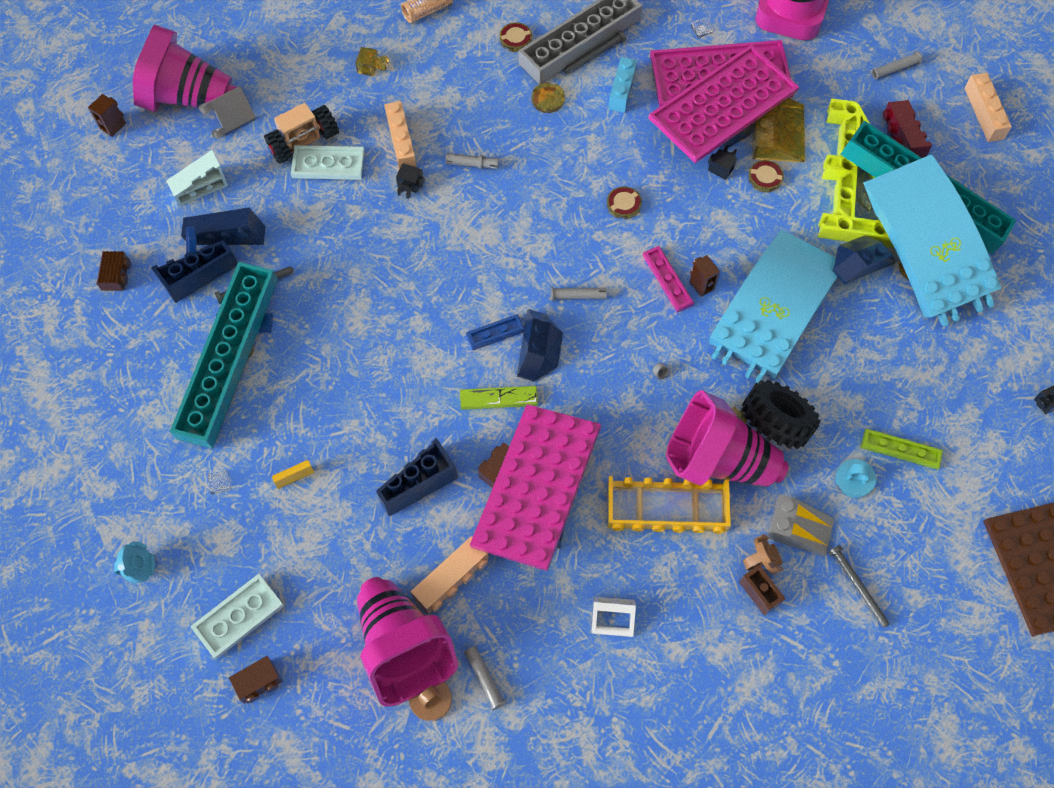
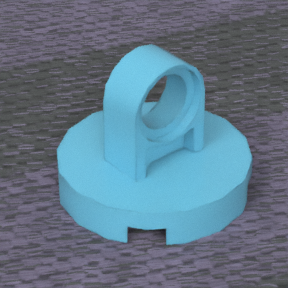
(855, 478)
(135, 562)

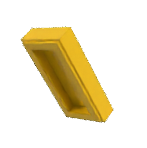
(292, 474)

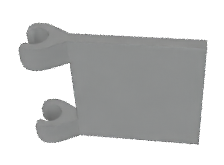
(231, 110)

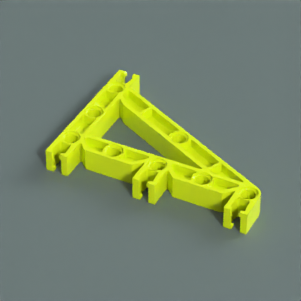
(838, 168)

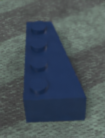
(195, 270)

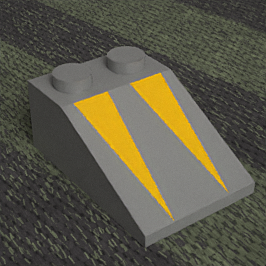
(800, 525)

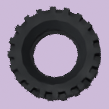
(780, 414)

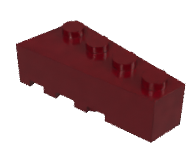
(904, 127)

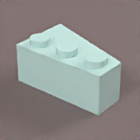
(197, 179)

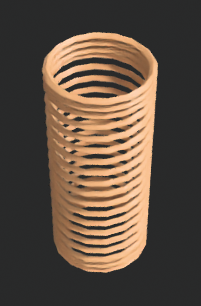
(427, 5)

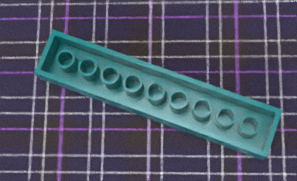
(881, 154)
(224, 355)

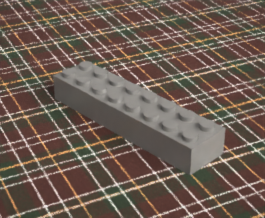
(577, 37)

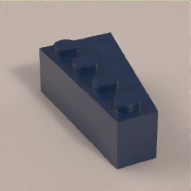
(231, 226)
(418, 479)

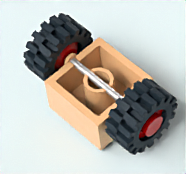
(299, 127)

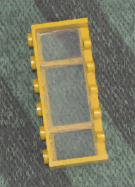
(668, 506)

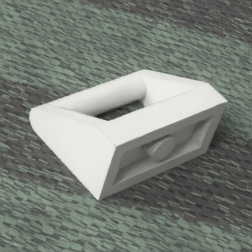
(613, 605)

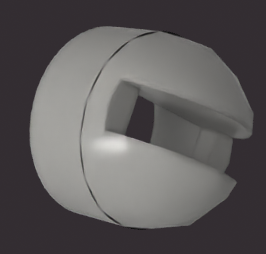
(664, 368)

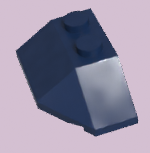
(861, 258)
(539, 346)

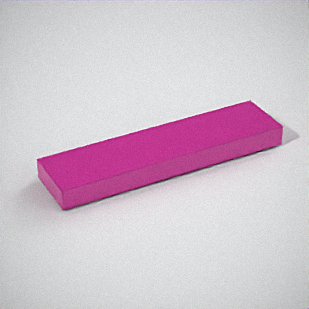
(668, 279)

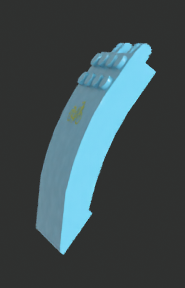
(934, 238)
(774, 305)

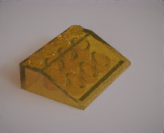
(780, 133)

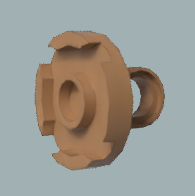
(766, 555)
(432, 703)

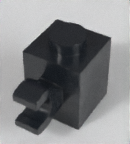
(722, 162)
(409, 179)
(1045, 400)

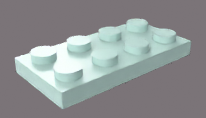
(327, 162)
(237, 616)

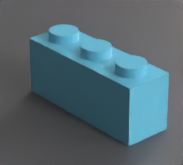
(622, 84)

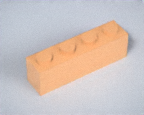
(987, 107)
(400, 134)
(448, 576)

